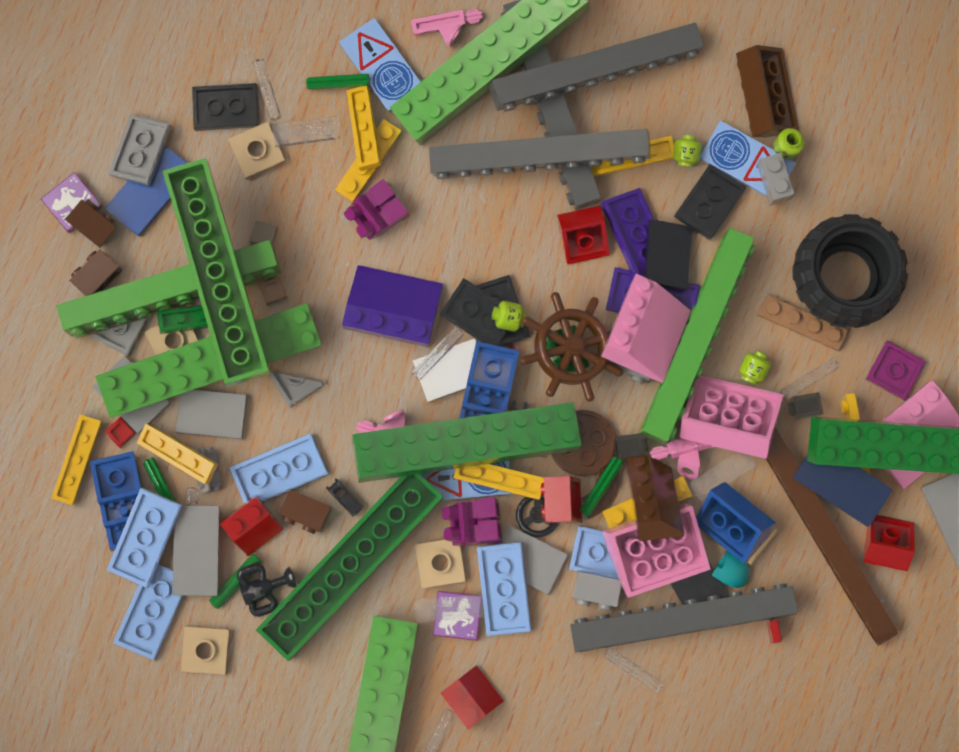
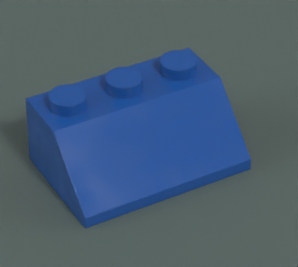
(734, 522)

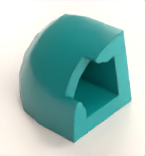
(732, 571)

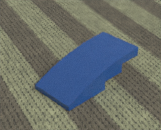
(489, 380)
(116, 488)

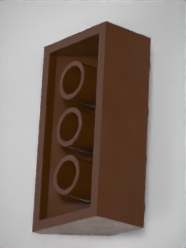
(766, 90)
(654, 499)

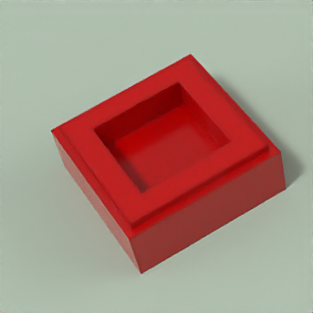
(120, 432)
(774, 631)

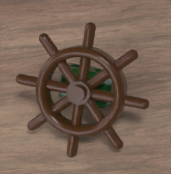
(568, 347)

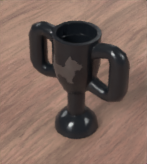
(262, 588)

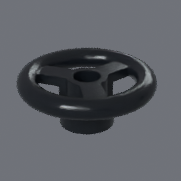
(523, 523)

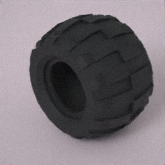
(875, 246)

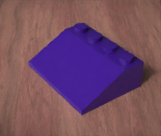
(392, 306)

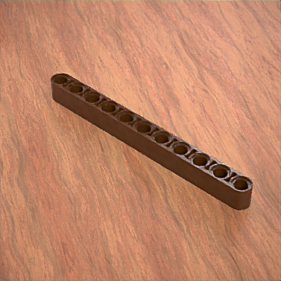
(830, 543)

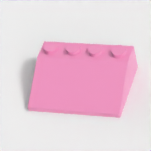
(646, 329)
(924, 407)
(731, 416)
(659, 561)

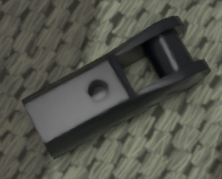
(347, 500)

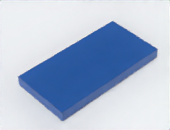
(140, 204)

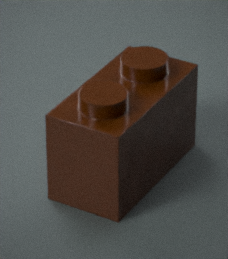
(90, 222)
(95, 274)
(304, 511)

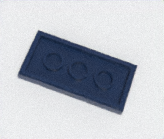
(845, 488)

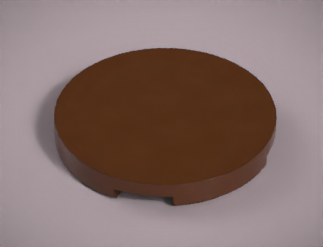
(597, 446)

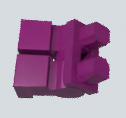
(368, 215)
(464, 525)

